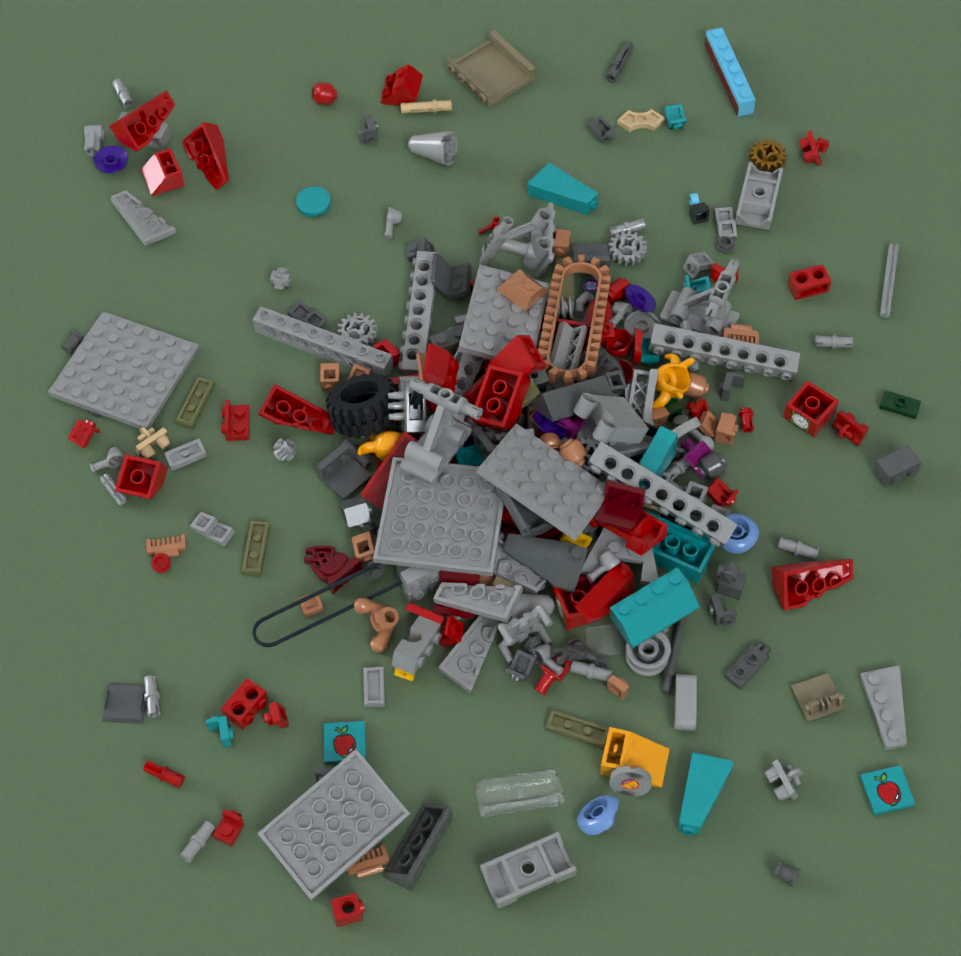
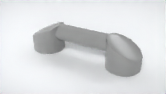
(680, 419)

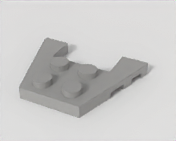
(617, 545)

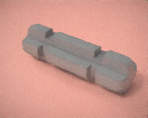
(110, 485)

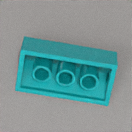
(683, 551)
(654, 608)

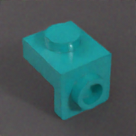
(675, 116)
(699, 285)
(648, 357)
(226, 733)

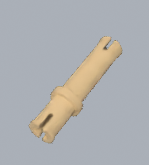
(431, 106)

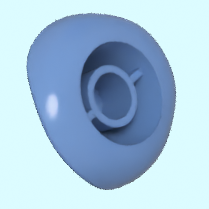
(743, 536)
(598, 815)

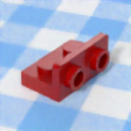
(236, 422)

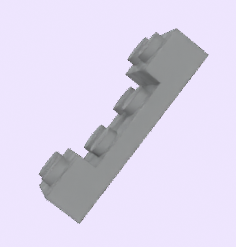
(755, 209)
(508, 881)

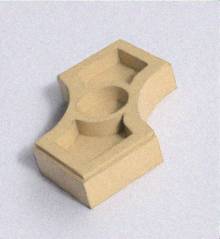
(648, 120)

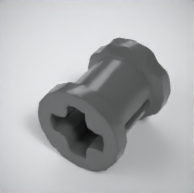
(786, 873)

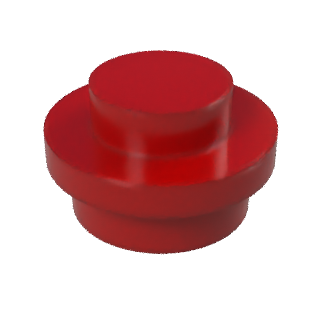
(161, 563)

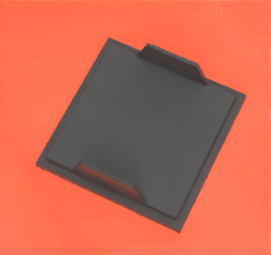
(124, 703)

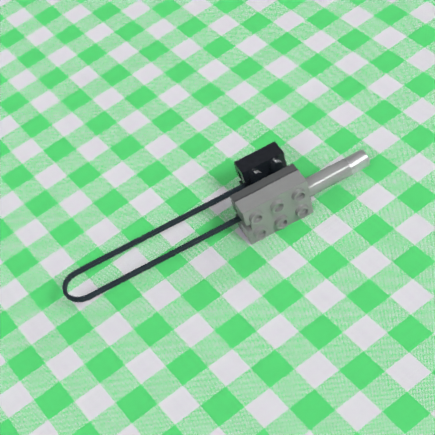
(412, 580)

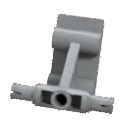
(536, 253)
(707, 310)
(442, 433)

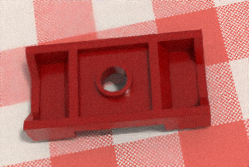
(645, 535)

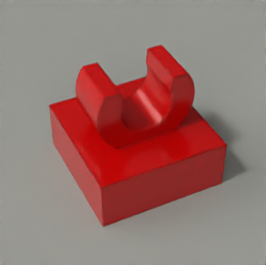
(696, 409)
(276, 715)

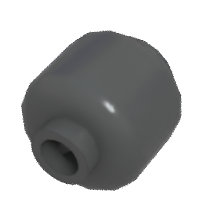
(712, 464)

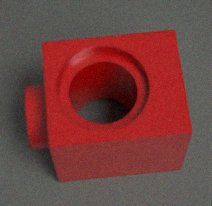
(343, 918)

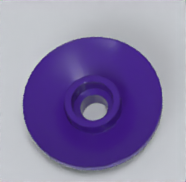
(110, 159)
(640, 298)
(548, 426)

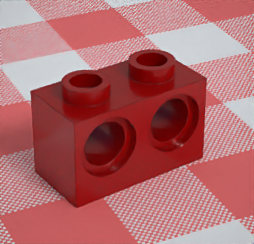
(809, 282)
(240, 702)

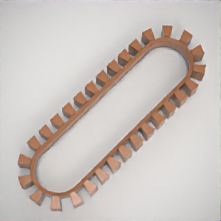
(552, 309)

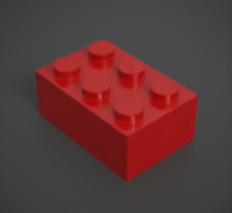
(501, 398)

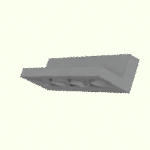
(564, 345)
(648, 395)

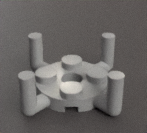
(520, 629)

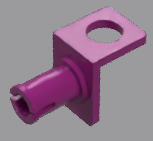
(573, 426)
(694, 453)

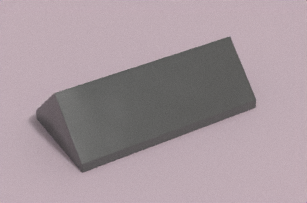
(562, 401)
(419, 845)

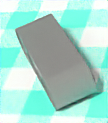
(685, 702)

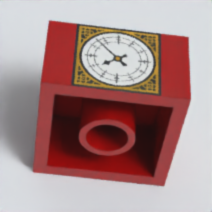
(810, 408)
(566, 602)

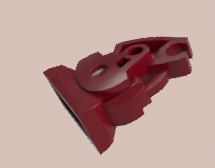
(332, 565)

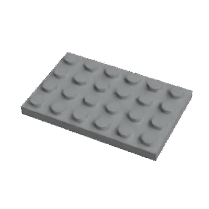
(495, 319)
(544, 481)
(334, 824)

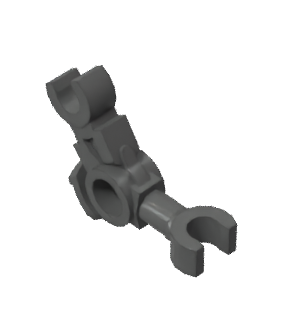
(578, 651)

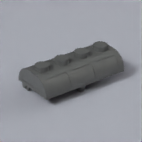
(526, 520)

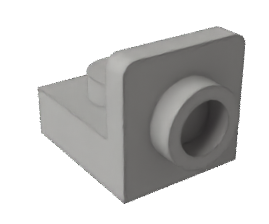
(697, 262)

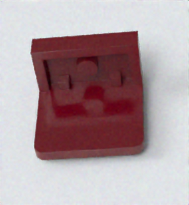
(621, 506)
(456, 577)

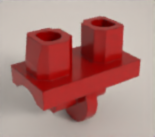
(819, 146)
(849, 428)

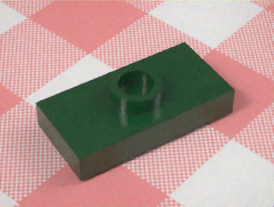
(900, 404)

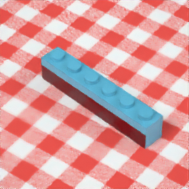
(730, 72)

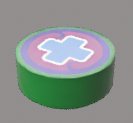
(591, 286)

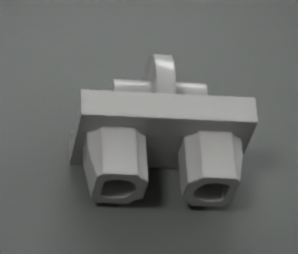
(777, 772)

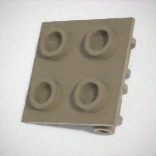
(818, 697)

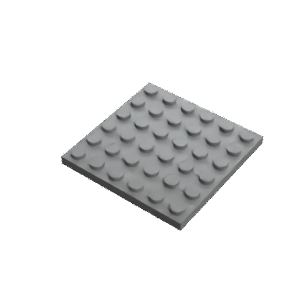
(124, 370)
(440, 523)

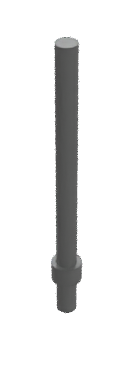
(669, 671)

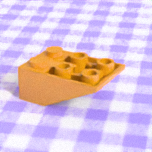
(632, 750)

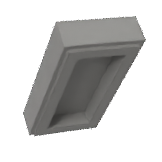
(374, 687)

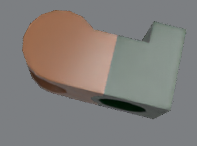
(666, 413)

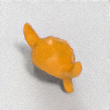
(672, 379)
(381, 444)

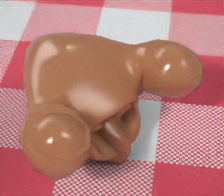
(383, 621)

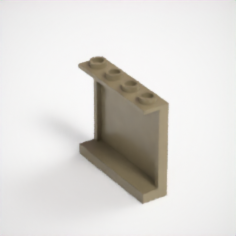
(492, 70)

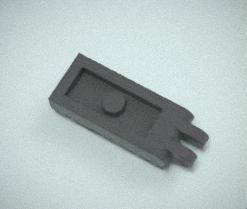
(747, 665)

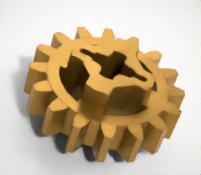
(767, 155)

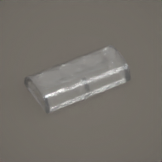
(519, 792)

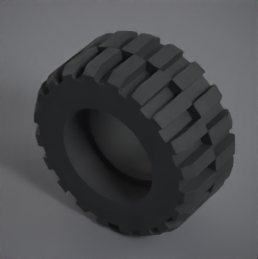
(361, 405)

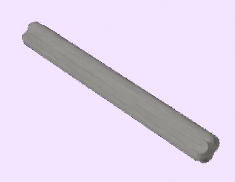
(889, 281)

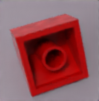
(140, 477)

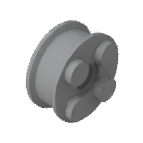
(649, 664)

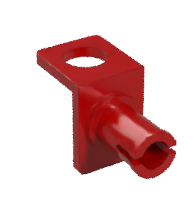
(549, 676)

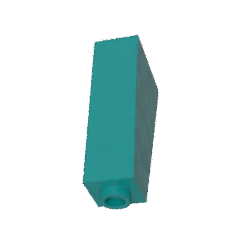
(562, 189)
(659, 453)
(703, 786)

